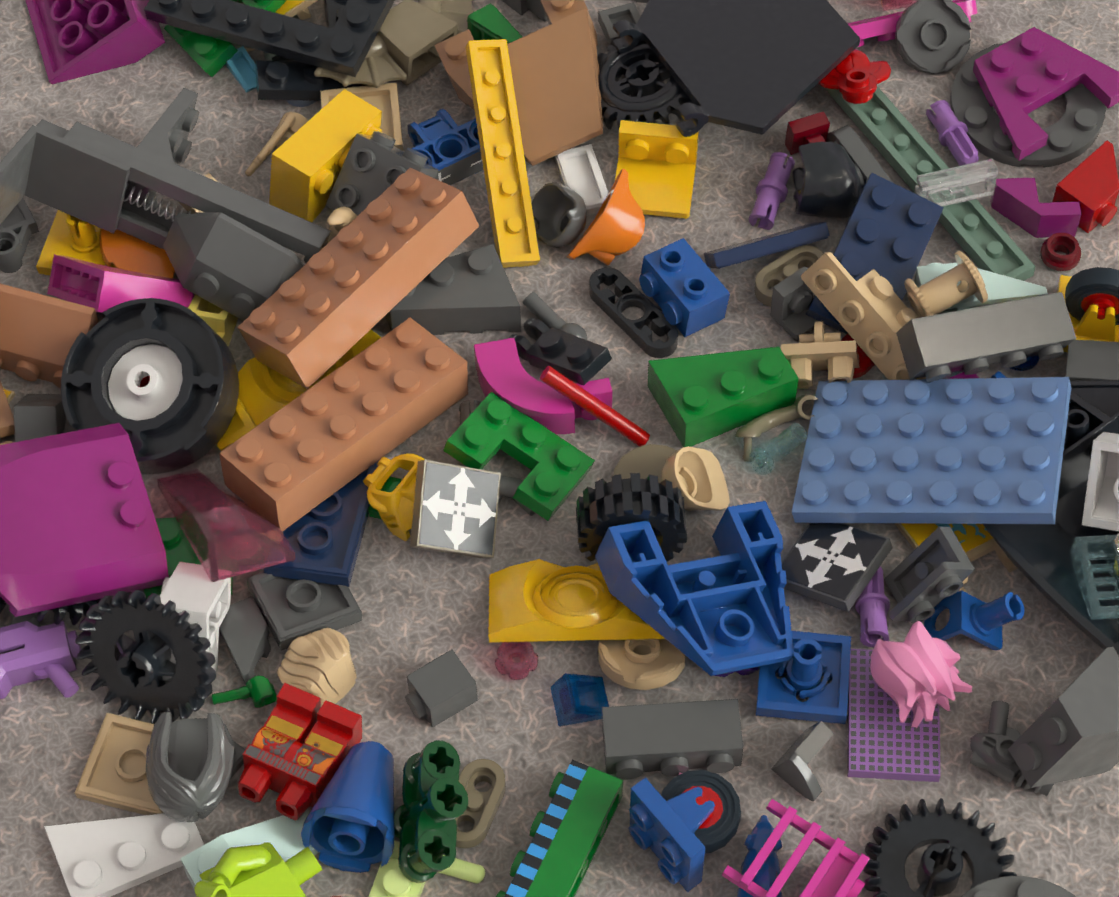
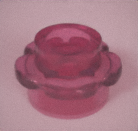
(510, 650)

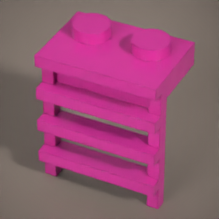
(835, 875)

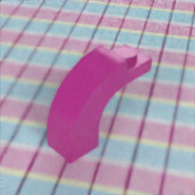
(503, 374)

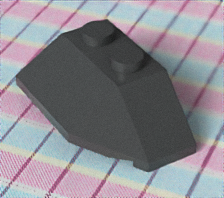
(227, 261)

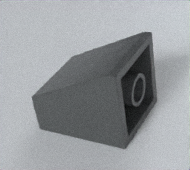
(1077, 731)

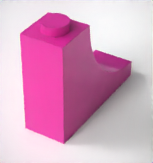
(108, 286)

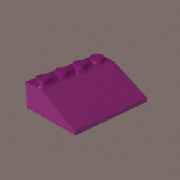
(91, 35)

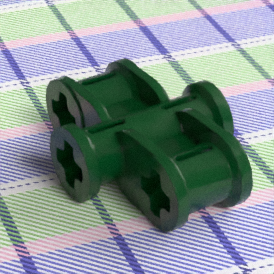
(429, 811)

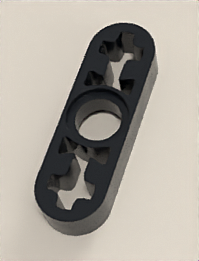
(628, 297)

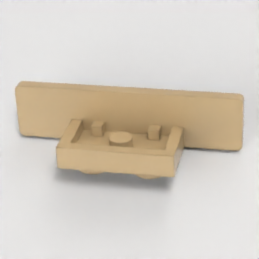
(865, 310)

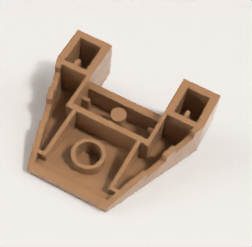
(551, 76)

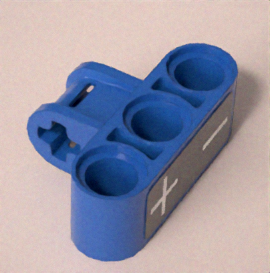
(448, 146)

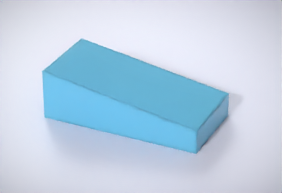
(243, 69)

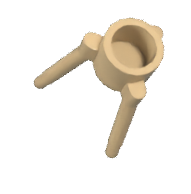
(286, 128)

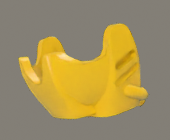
(395, 506)

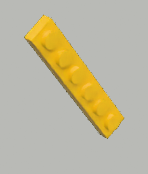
(502, 153)

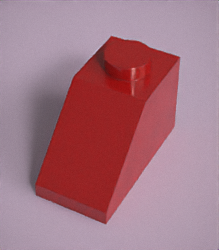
(1094, 186)

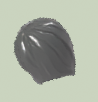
(189, 765)

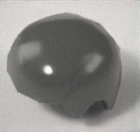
(559, 214)

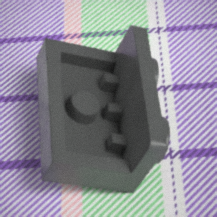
(928, 576)

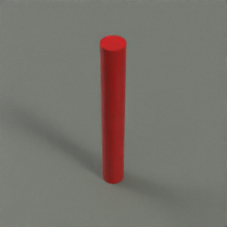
(594, 406)

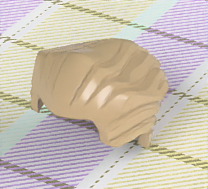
(319, 665)

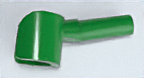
(257, 688)

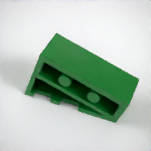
(720, 390)

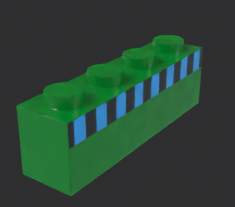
(566, 834)

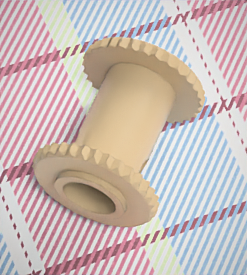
(943, 290)

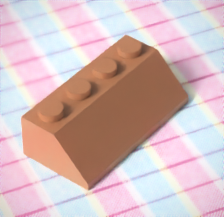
(39, 332)

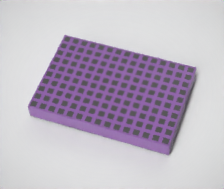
(878, 740)

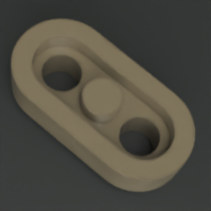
(783, 268)
(481, 805)

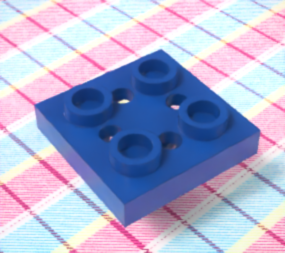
(812, 658)

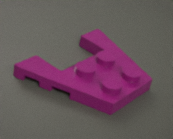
(1032, 73)

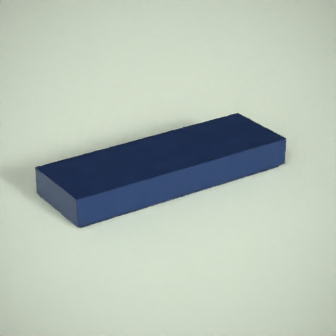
(767, 245)

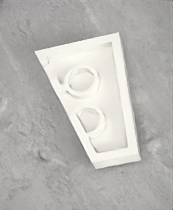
(120, 852)

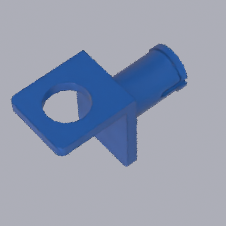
(976, 618)

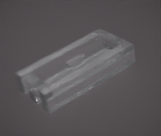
(958, 183)

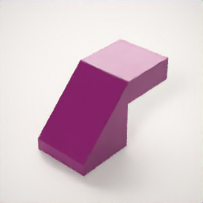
(1019, 203)

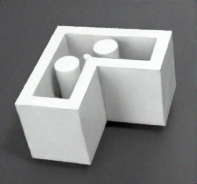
(201, 598)

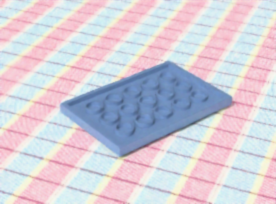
(934, 451)

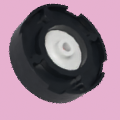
(158, 377)

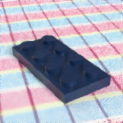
(883, 234)

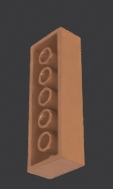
(358, 277)
(344, 424)

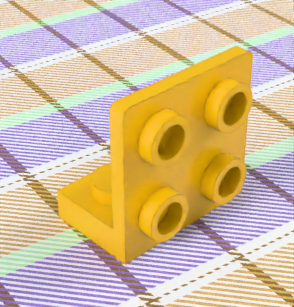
(658, 167)

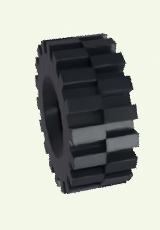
(631, 502)

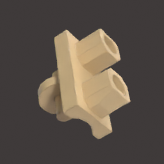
(822, 352)

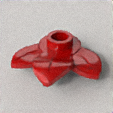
(857, 77)

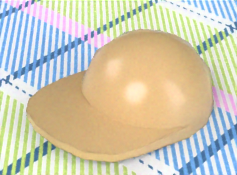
(698, 478)

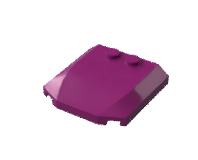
(75, 521)

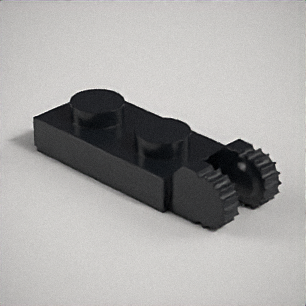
(564, 352)

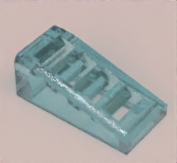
(1097, 548)

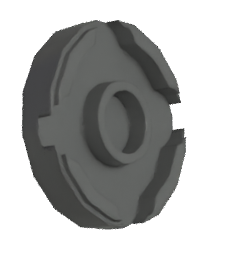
(933, 35)

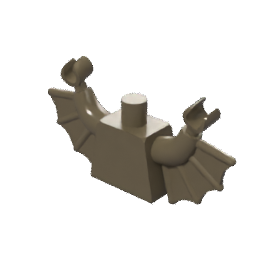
(407, 41)

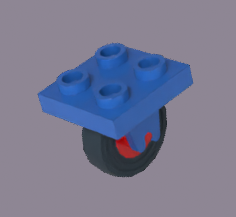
(685, 822)

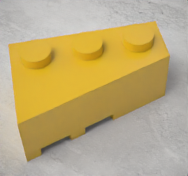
(313, 156)

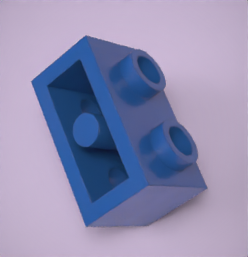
(683, 287)

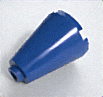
(355, 812)

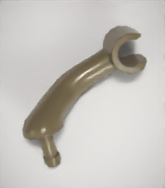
(771, 420)

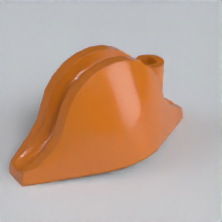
(615, 227)

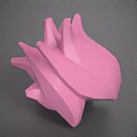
(917, 673)

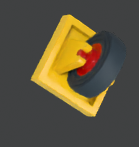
(1092, 303)

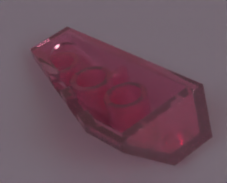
(222, 528)

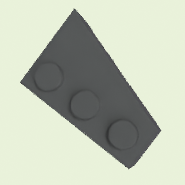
(462, 295)

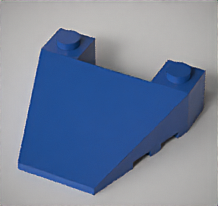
(717, 609)

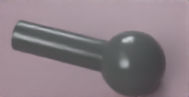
(550, 318)

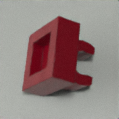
(806, 130)

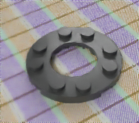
(1066, 138)

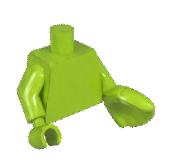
(257, 873)

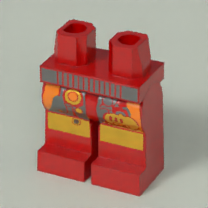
(298, 750)

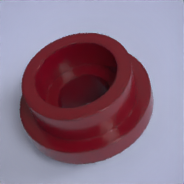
(1064, 243)

